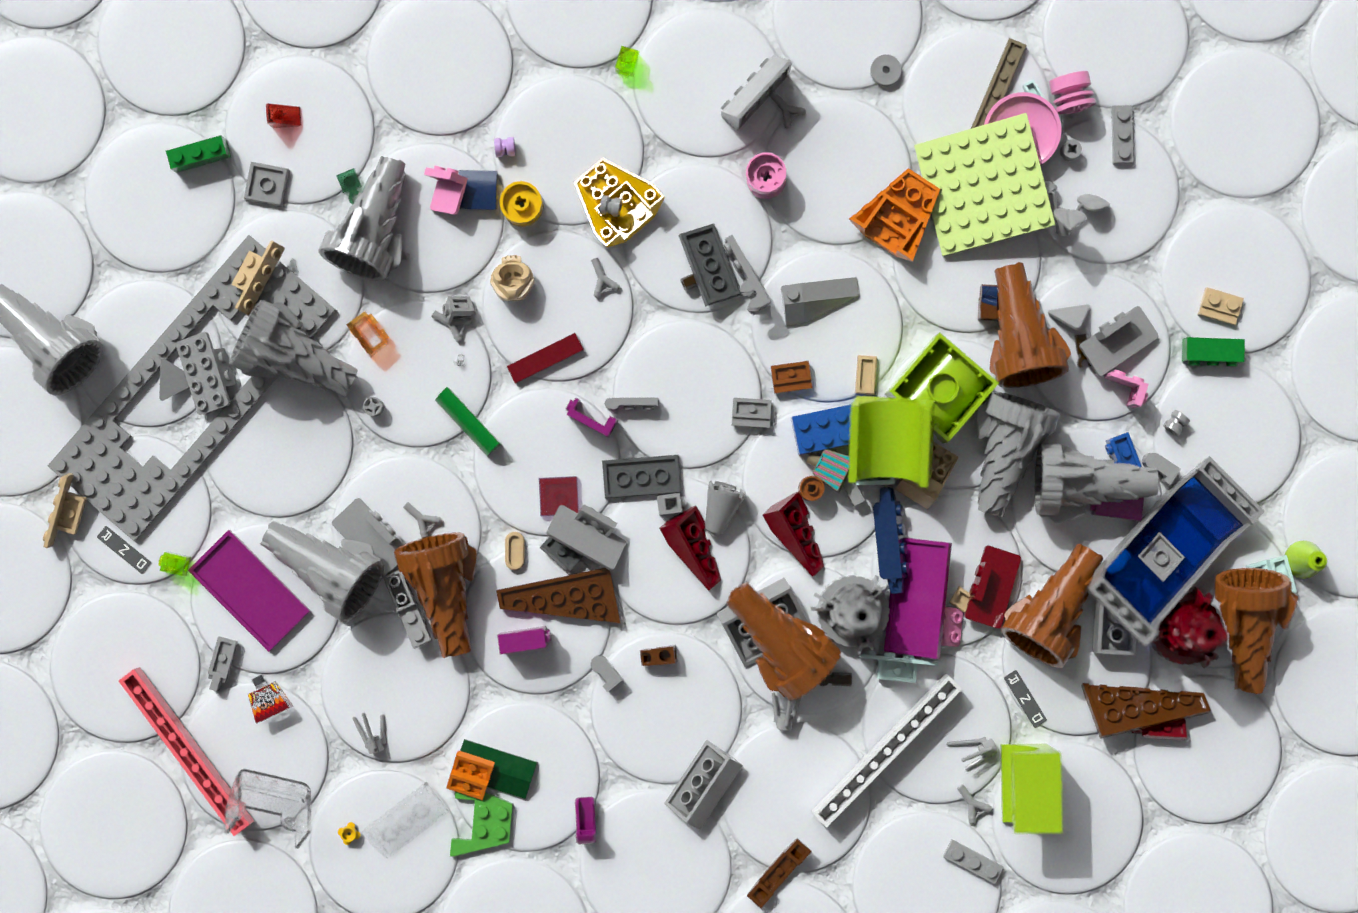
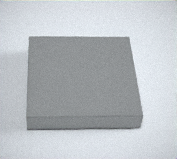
(266, 184)

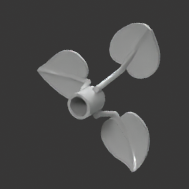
(1069, 219)

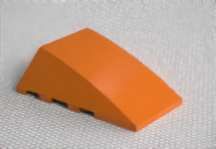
(898, 214)

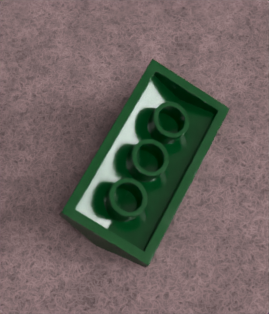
(510, 772)

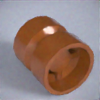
(811, 488)

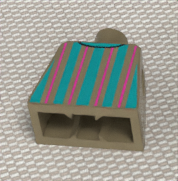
(830, 468)

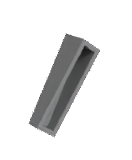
(853, 492)

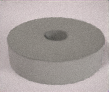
(882, 78)

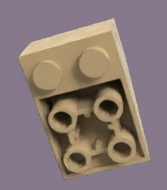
(941, 468)

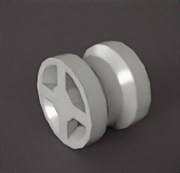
(1069, 153)
(369, 407)

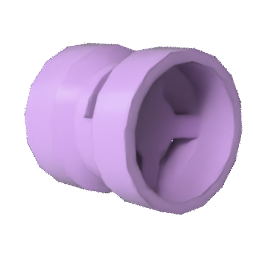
(504, 147)

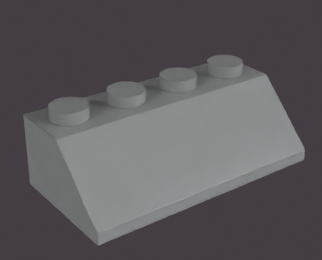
(703, 784)

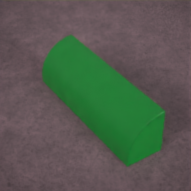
(467, 421)

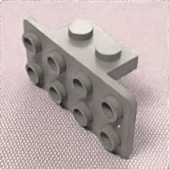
(1118, 340)
(206, 372)
(363, 525)
(587, 534)

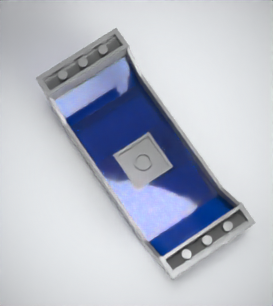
(1172, 548)

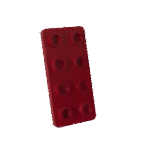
(992, 586)

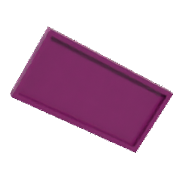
(249, 590)
(919, 611)

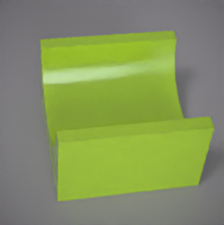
(949, 378)
(891, 439)
(1031, 788)

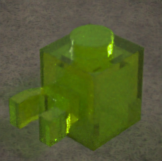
(627, 62)
(174, 563)

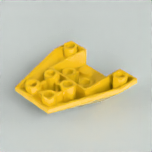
(639, 201)

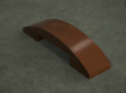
(778, 872)

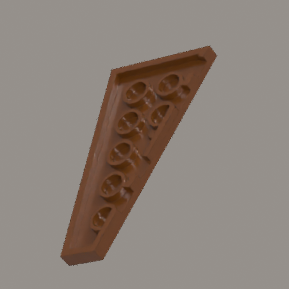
(574, 596)
(1135, 708)

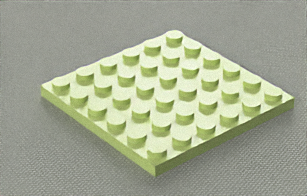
(986, 184)

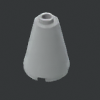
(721, 506)

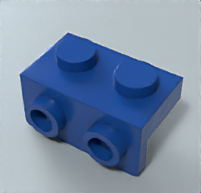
(1122, 450)

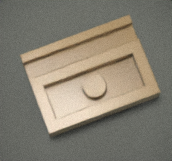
(1220, 306)

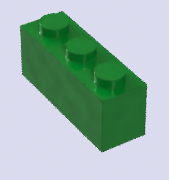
(198, 154)
(1213, 351)

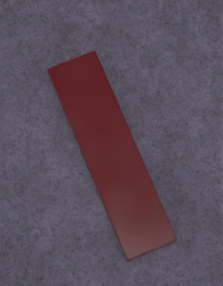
(545, 358)

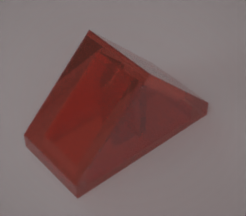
(283, 116)

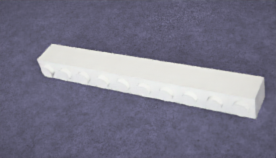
(886, 750)

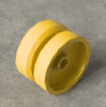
(517, 193)

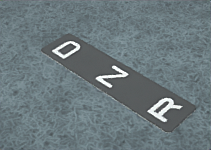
(124, 549)
(1025, 698)

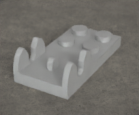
(752, 286)

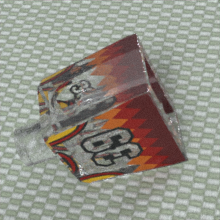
(267, 699)

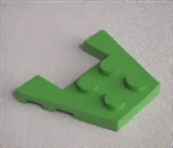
(490, 824)

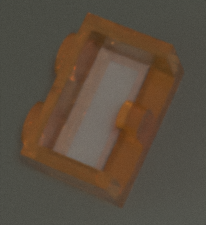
(368, 334)

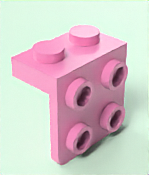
(448, 189)
(1138, 393)
(952, 627)

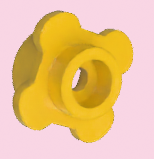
(347, 839)

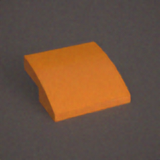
(470, 775)

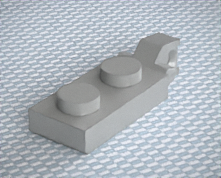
(221, 662)

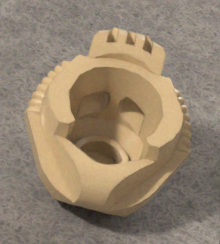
(512, 279)

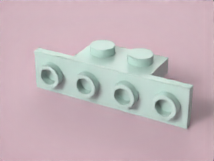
(895, 668)

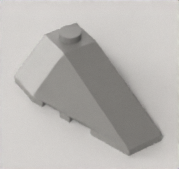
(811, 299)

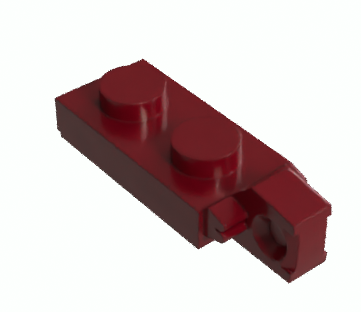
(1172, 730)

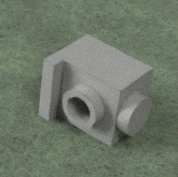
(663, 503)

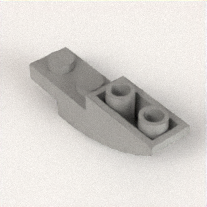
(407, 608)

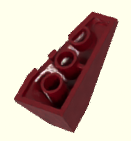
(790, 525)
(688, 540)

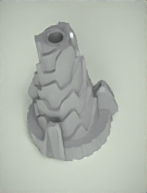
(364, 238)
(275, 346)
(59, 350)
(1014, 434)
(1071, 479)
(340, 576)
(842, 602)

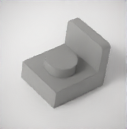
(457, 307)

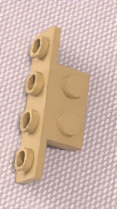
(255, 274)
(66, 512)

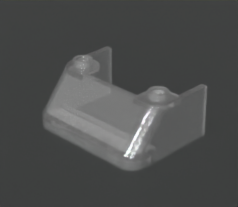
(274, 796)

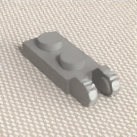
(630, 403)

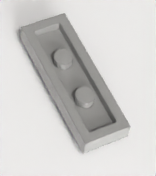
(1122, 134)
(973, 861)

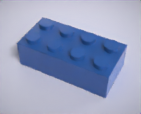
(822, 429)

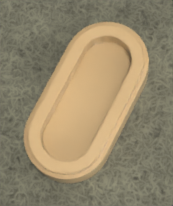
(514, 550)

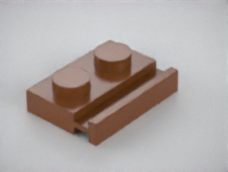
(791, 377)

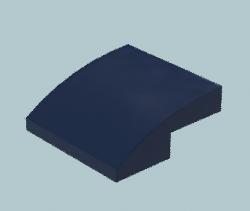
(479, 190)

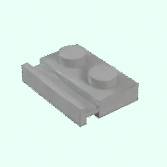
(751, 412)

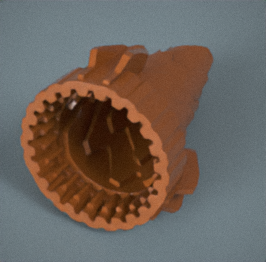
(1025, 348)
(438, 572)
(1251, 609)
(1047, 622)
(793, 650)

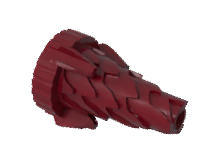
(1184, 631)

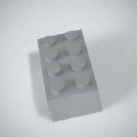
(1110, 634)

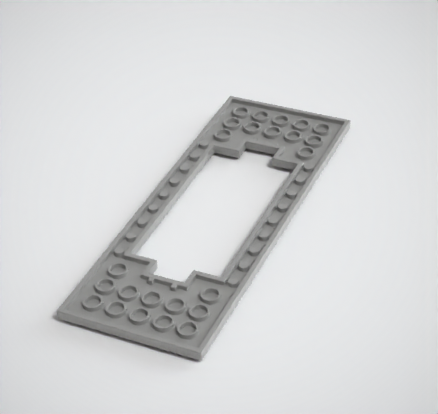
(108, 474)

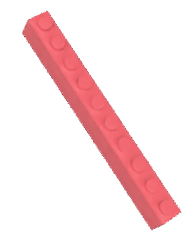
(181, 744)

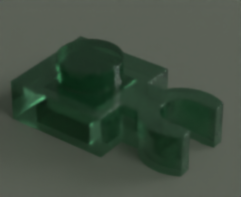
(349, 183)

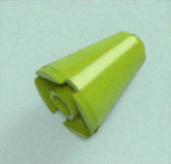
(1305, 559)

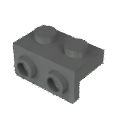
(561, 554)

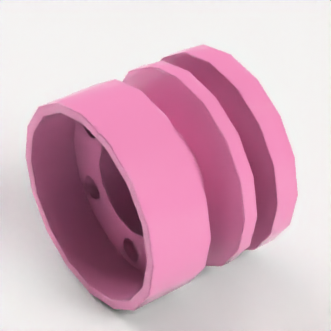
(1072, 92)
(763, 165)

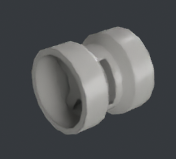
(610, 206)
(1176, 423)

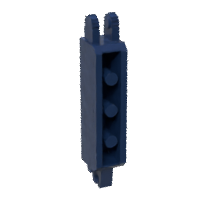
(890, 540)

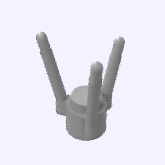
(785, 719)
(372, 743)
(986, 750)

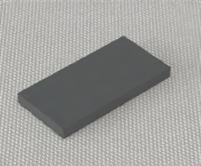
(709, 264)
(641, 476)

